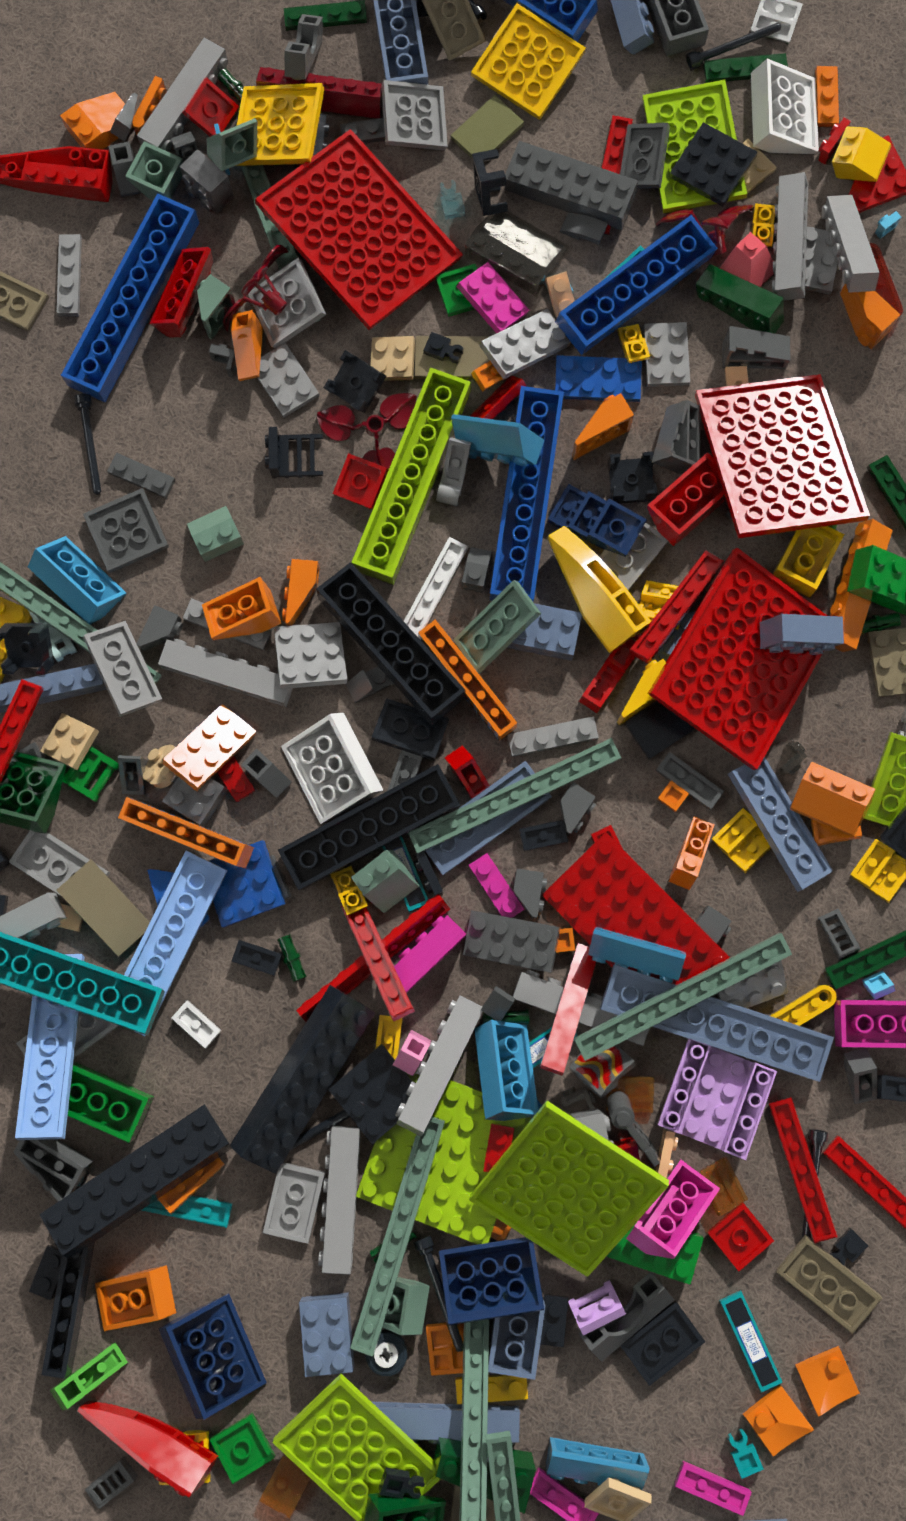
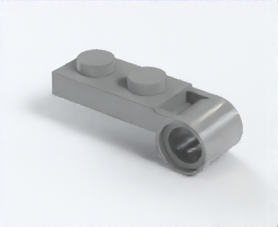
(453, 471)

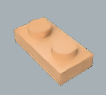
(559, 292)
(667, 1145)

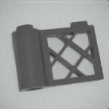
(624, 1118)

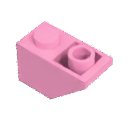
(412, 1052)

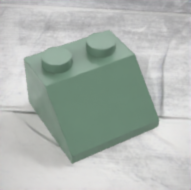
(233, 145)
(155, 171)
(214, 302)
(215, 534)
(385, 880)
(407, 1307)

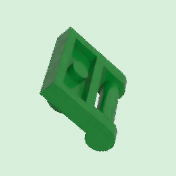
(80, 778)

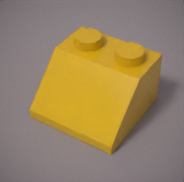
(860, 155)

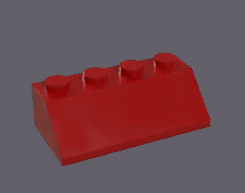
(181, 291)
(687, 500)

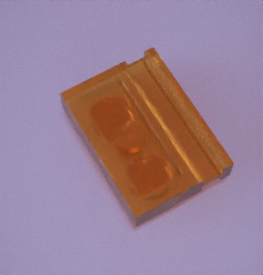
(639, 1091)
(730, 1191)
(285, 1487)

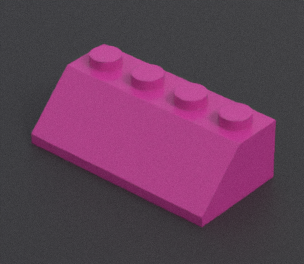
(428, 951)
(674, 1214)

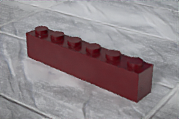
(339, 95)

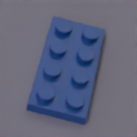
(598, 378)

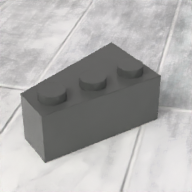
(755, 349)
(679, 437)
(54, 1164)

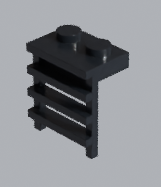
(278, 456)

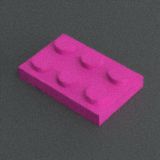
(492, 298)

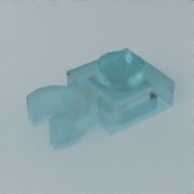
(451, 202)

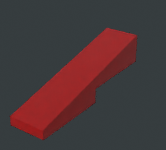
(608, 676)

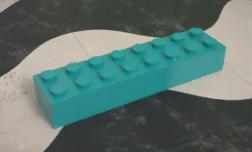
(78, 984)

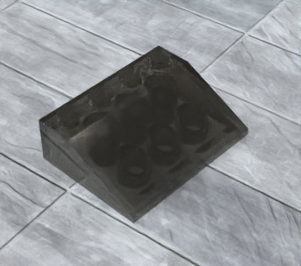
(515, 250)

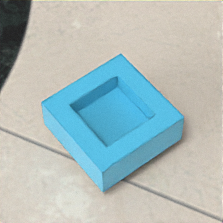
(887, 224)
(878, 985)

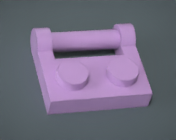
(598, 1313)

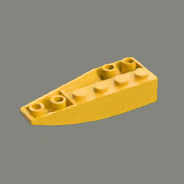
(597, 591)

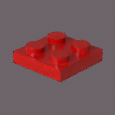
(210, 107)
(360, 481)
(740, 1236)

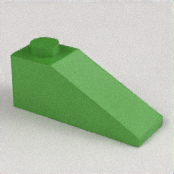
(88, 1376)

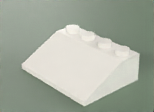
(783, 110)
(331, 767)

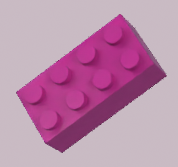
(870, 1023)

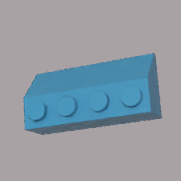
(498, 440)
(76, 579)
(636, 953)
(506, 1071)
(595, 1463)

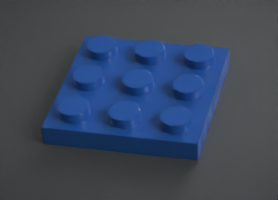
(248, 889)

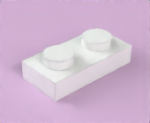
(196, 1024)

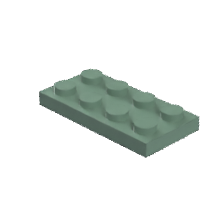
(497, 626)

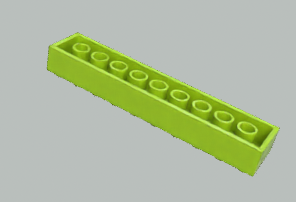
(411, 476)

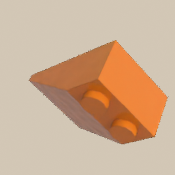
(92, 120)
(869, 315)
(607, 423)
(242, 611)
(135, 1298)

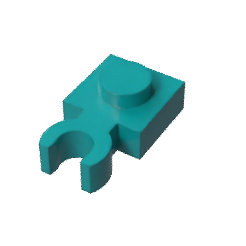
(745, 1456)

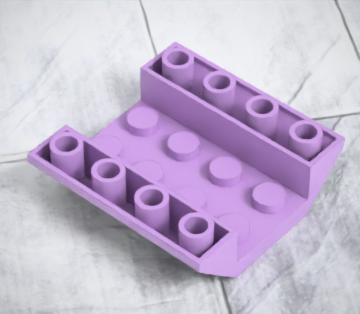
(717, 1098)

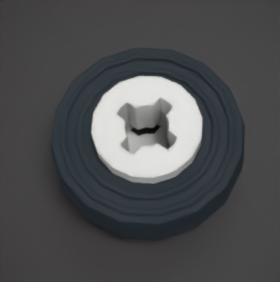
(389, 1365)

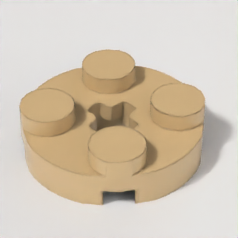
(156, 772)

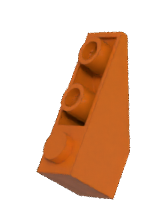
(247, 344)
(302, 586)
(691, 853)

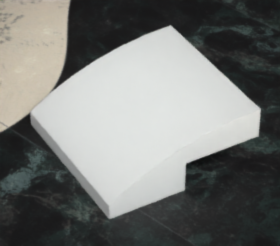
(777, 11)

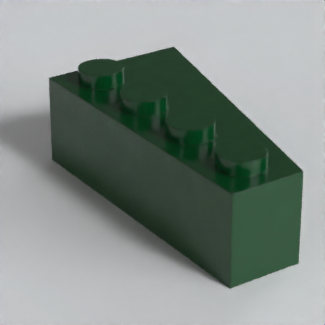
(741, 300)
(448, 1466)

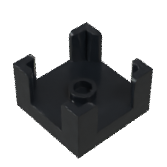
(488, 182)
(356, 382)
(632, 479)
(27, 647)

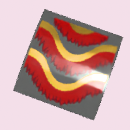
(603, 1070)

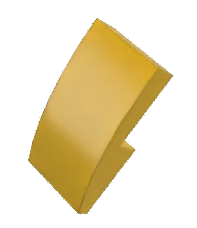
(763, 223)
(633, 344)
(348, 891)

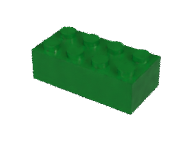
(879, 578)
(107, 1103)
(679, 1268)

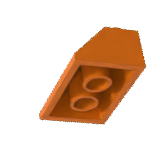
(832, 799)

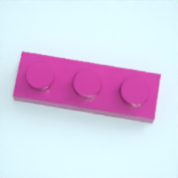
(496, 886)
(713, 1488)
(560, 1498)

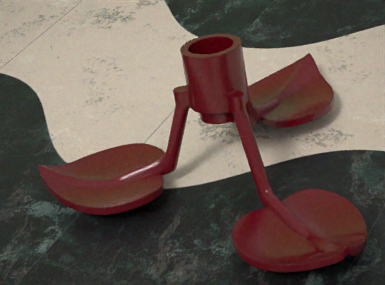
(723, 220)
(271, 299)
(338, 422)

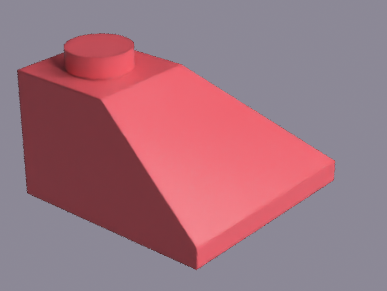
(750, 261)

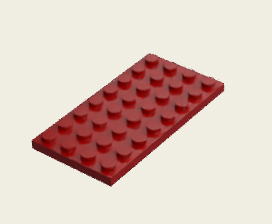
(617, 895)

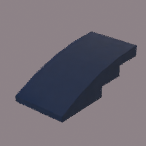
(597, 520)

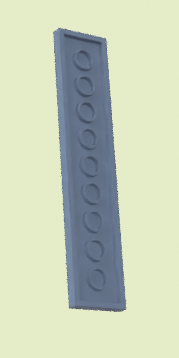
(726, 1026)

